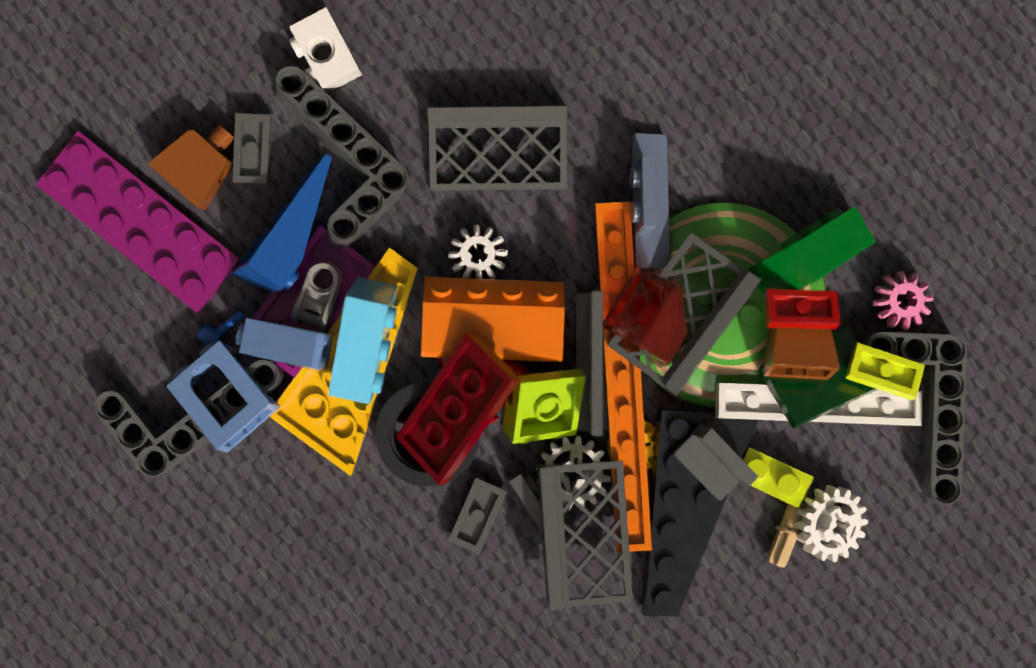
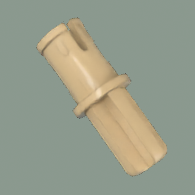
(785, 536)

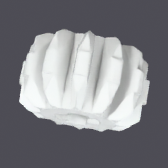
(489, 250)

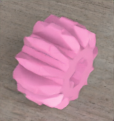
(905, 314)

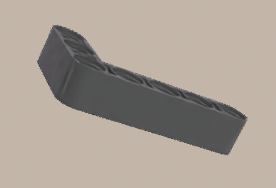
(347, 151)
(934, 404)
(167, 443)

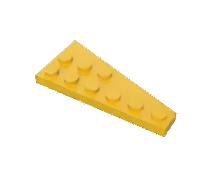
(335, 424)

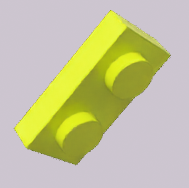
(885, 371)
(778, 478)

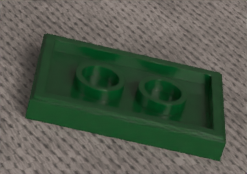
(812, 398)

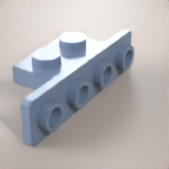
(650, 201)

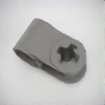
(318, 298)

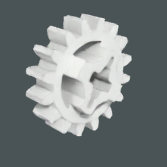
(576, 451)
(831, 523)

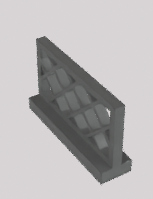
(497, 117)
(713, 324)
(590, 360)
(554, 535)

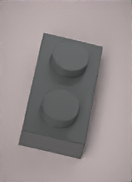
(252, 149)
(527, 492)
(477, 515)

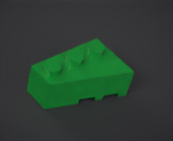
(815, 253)

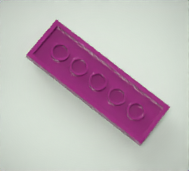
(138, 222)

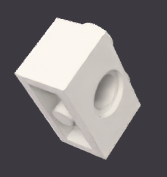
(319, 31)

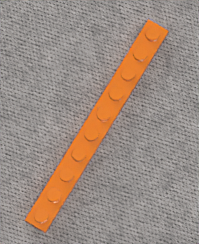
(622, 377)

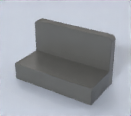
(713, 462)

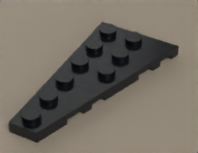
(681, 508)

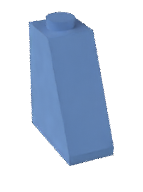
(285, 343)

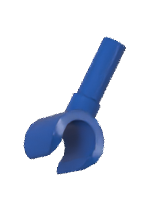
(209, 334)

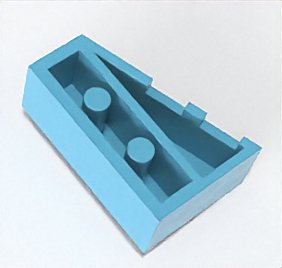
(363, 340)

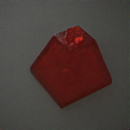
(649, 315)

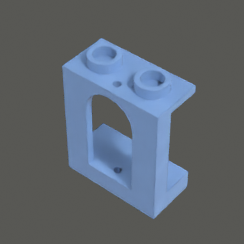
(242, 424)

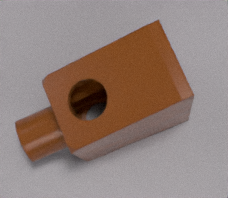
(196, 165)
(800, 353)

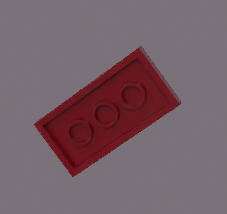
(457, 407)

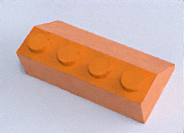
(509, 315)

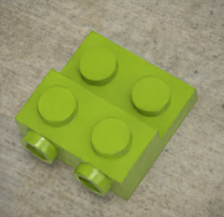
(544, 406)

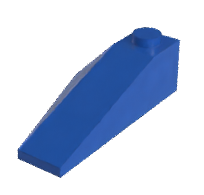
(278, 252)

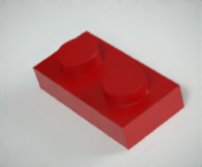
(801, 309)

